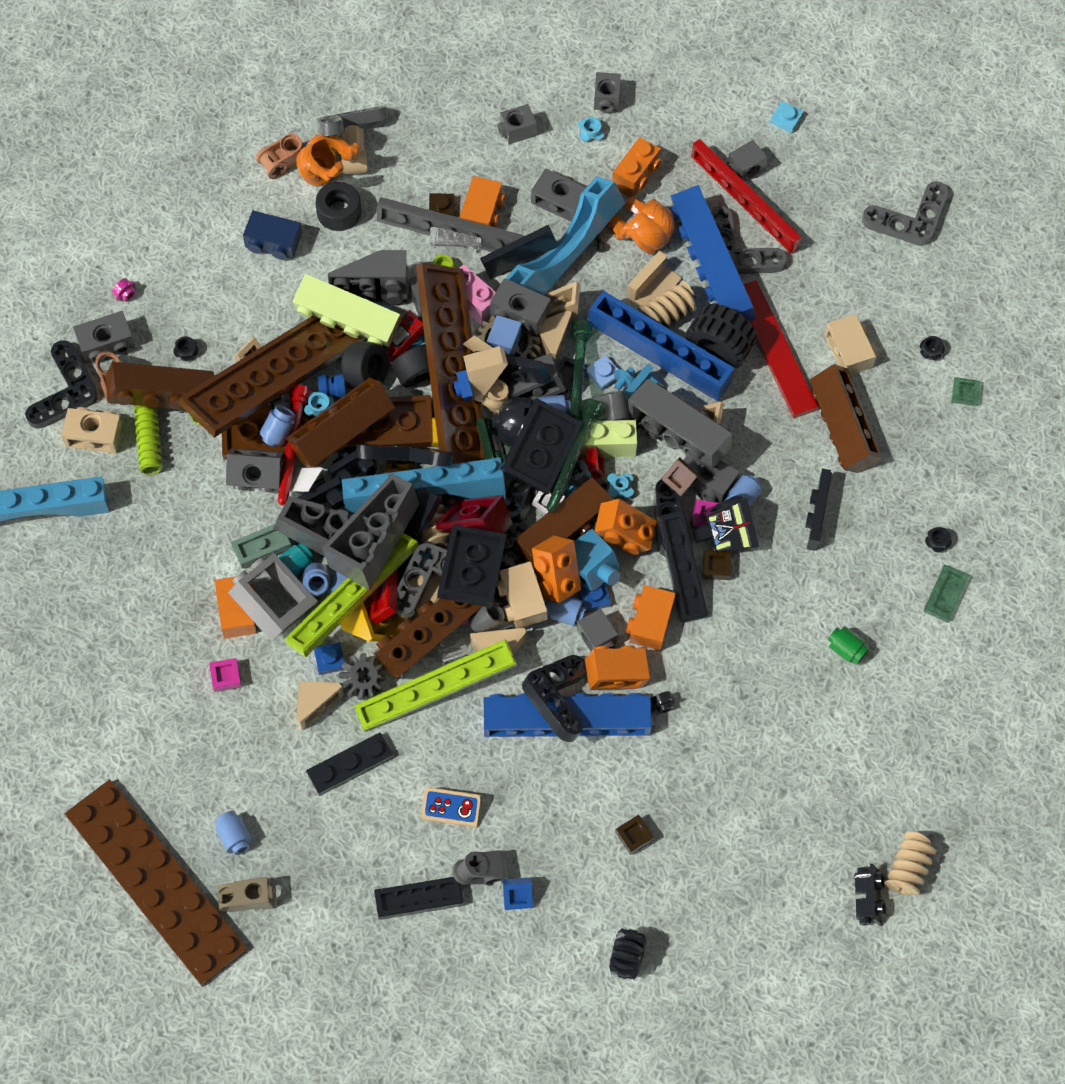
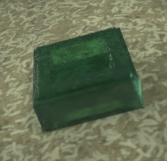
(965, 391)

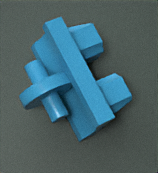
(625, 379)

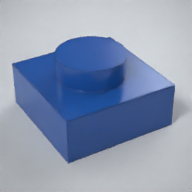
(463, 386)
(595, 599)
(329, 658)
(517, 893)

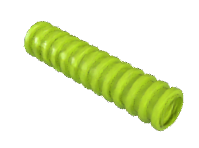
(148, 439)

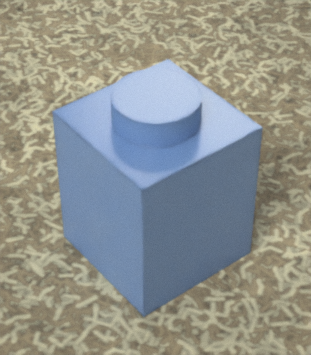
(505, 334)

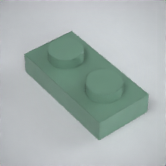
(259, 544)

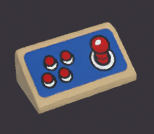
(451, 807)

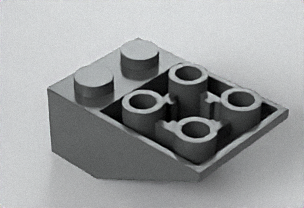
(375, 277)

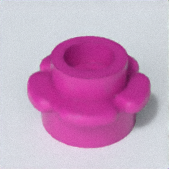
(124, 290)

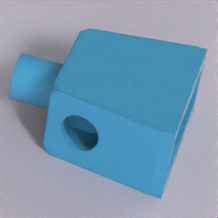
(595, 561)

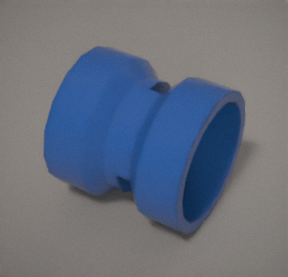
(332, 386)

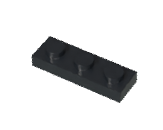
(349, 764)

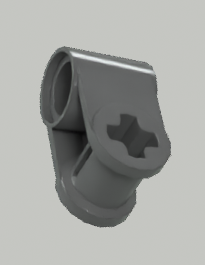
(615, 405)
(491, 619)
(481, 868)

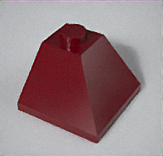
(479, 513)

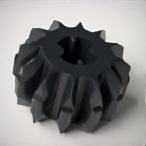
(627, 953)

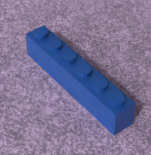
(710, 252)
(661, 345)
(599, 715)

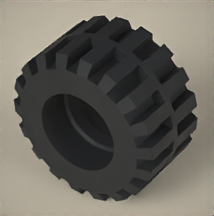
(722, 333)

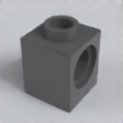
(607, 84)
(517, 116)
(747, 160)
(597, 631)

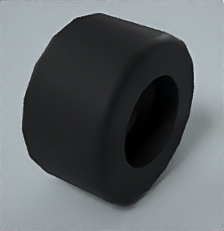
(338, 219)
(364, 361)
(412, 366)

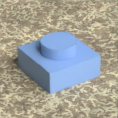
(602, 372)

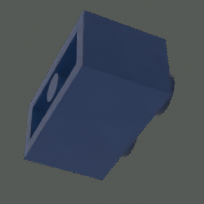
(272, 235)

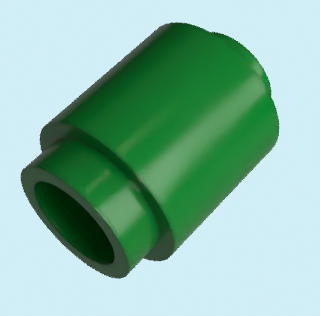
(848, 645)

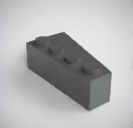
(679, 424)
(309, 522)
(372, 532)

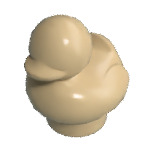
(496, 396)

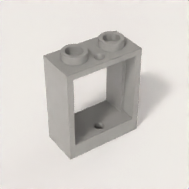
(258, 609)

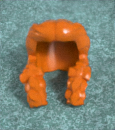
(318, 160)
(650, 227)

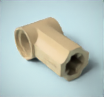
(359, 164)

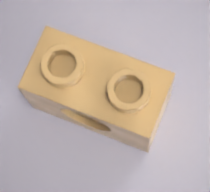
(103, 439)

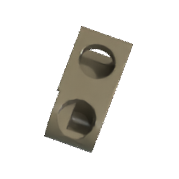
(246, 895)

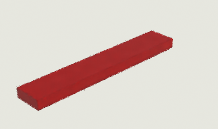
(745, 196)
(779, 356)

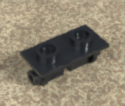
(872, 906)

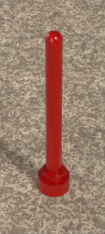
(299, 397)

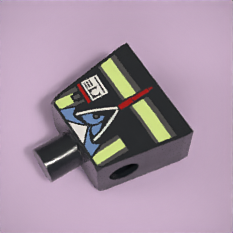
(728, 525)

